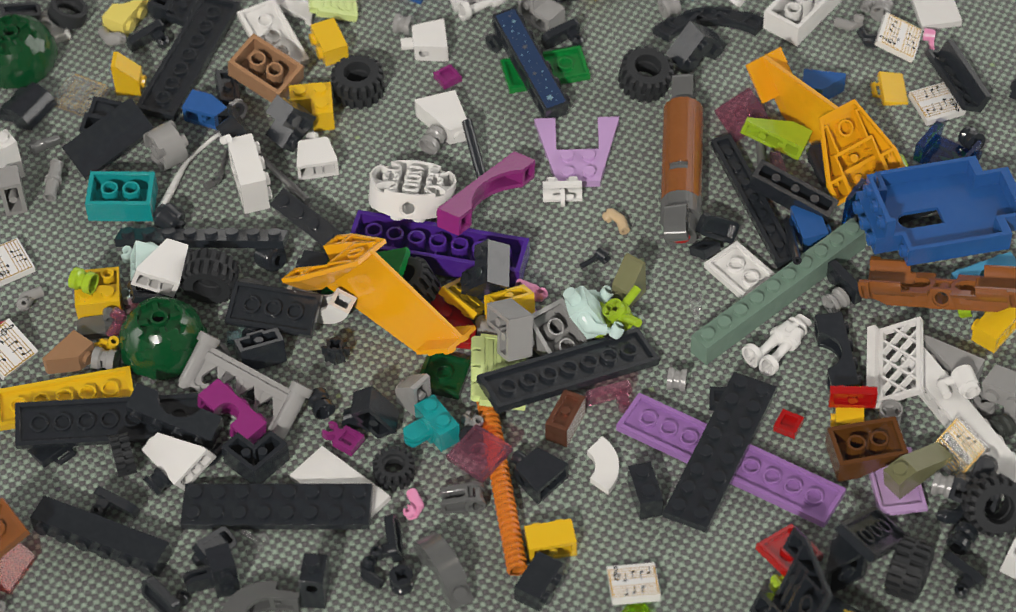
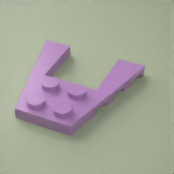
(584, 163)

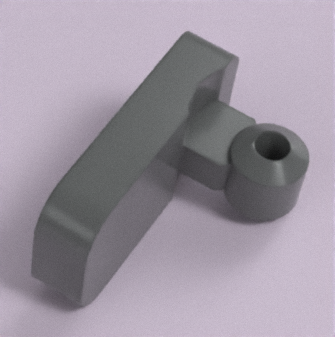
(95, 326)

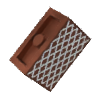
(565, 418)

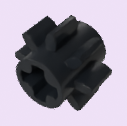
(335, 350)

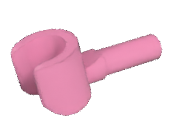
(929, 35)

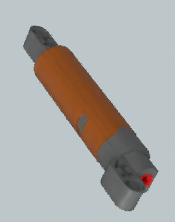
(681, 162)

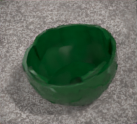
(25, 51)
(161, 347)

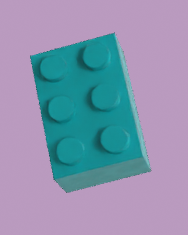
(121, 196)

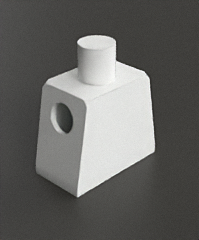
(427, 41)
(316, 158)

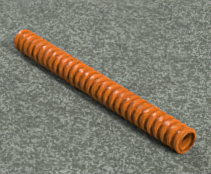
(505, 501)

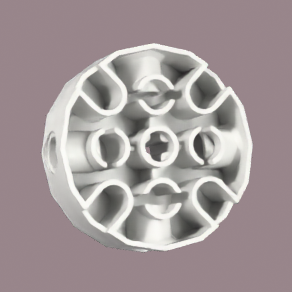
(410, 189)

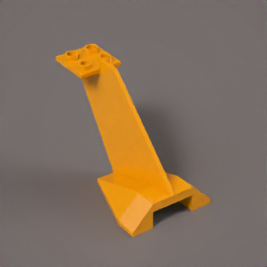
(847, 134)
(380, 294)

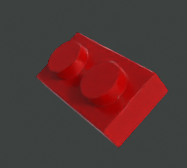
(852, 396)

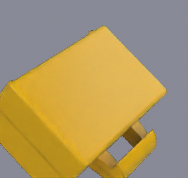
(891, 89)

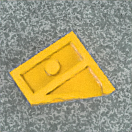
(470, 306)

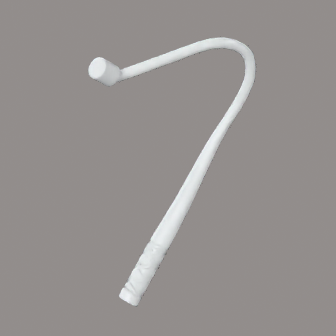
(175, 182)

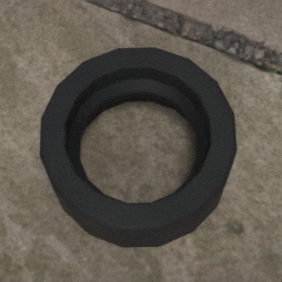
(66, 20)

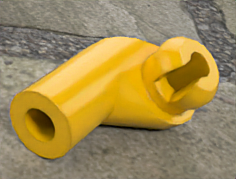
(107, 344)

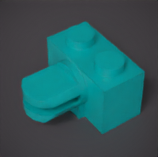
(432, 425)

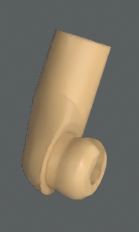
(618, 218)

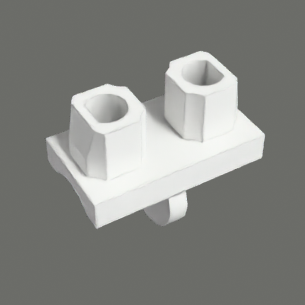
(562, 190)

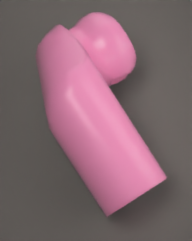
(539, 293)
(416, 504)

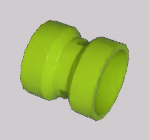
(82, 280)

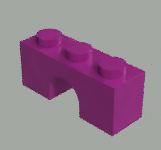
(221, 399)

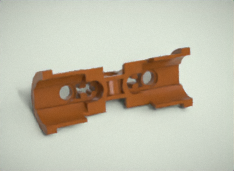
(896, 285)

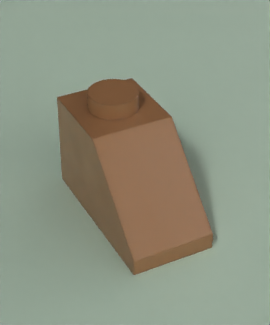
(69, 355)

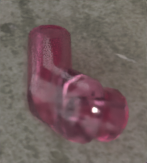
(118, 316)

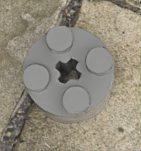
(166, 145)

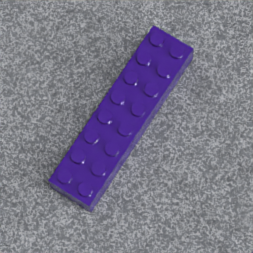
(441, 249)

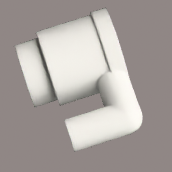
(965, 381)

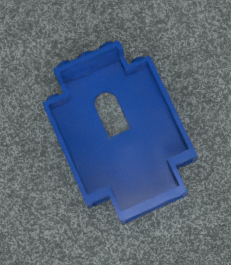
(971, 202)

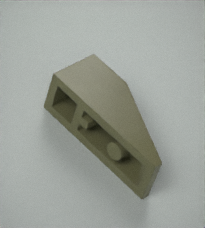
(915, 468)

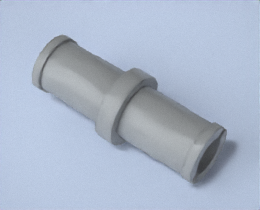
(53, 180)

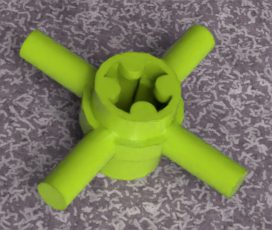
(620, 311)

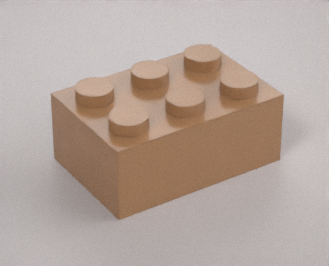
(265, 68)

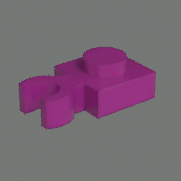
(344, 439)

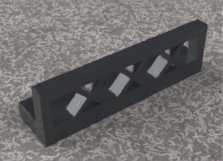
(957, 72)

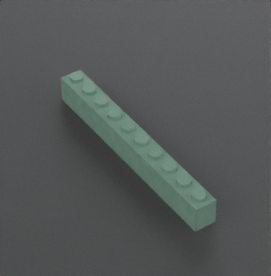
(776, 292)

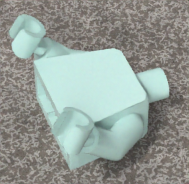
(135, 257)
(587, 312)

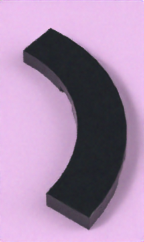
(709, 17)

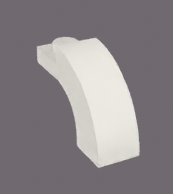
(334, 306)

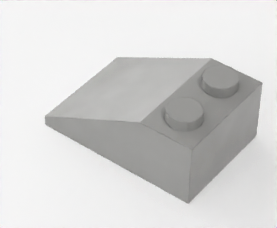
(555, 329)

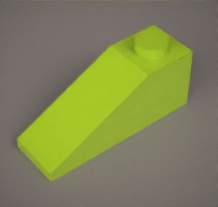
(779, 135)

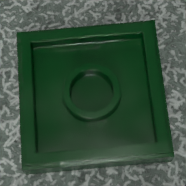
(446, 374)

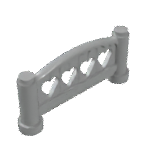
(207, 357)

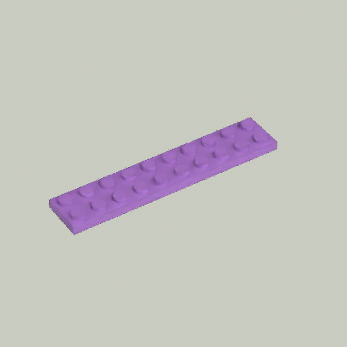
(758, 474)

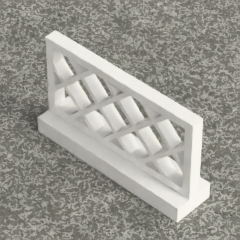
(879, 366)

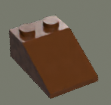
(864, 447)

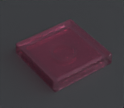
(735, 112)
(479, 453)

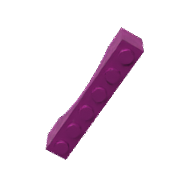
(509, 173)

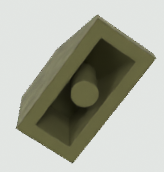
(630, 273)

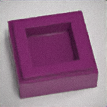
(447, 76)

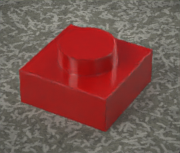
(788, 423)

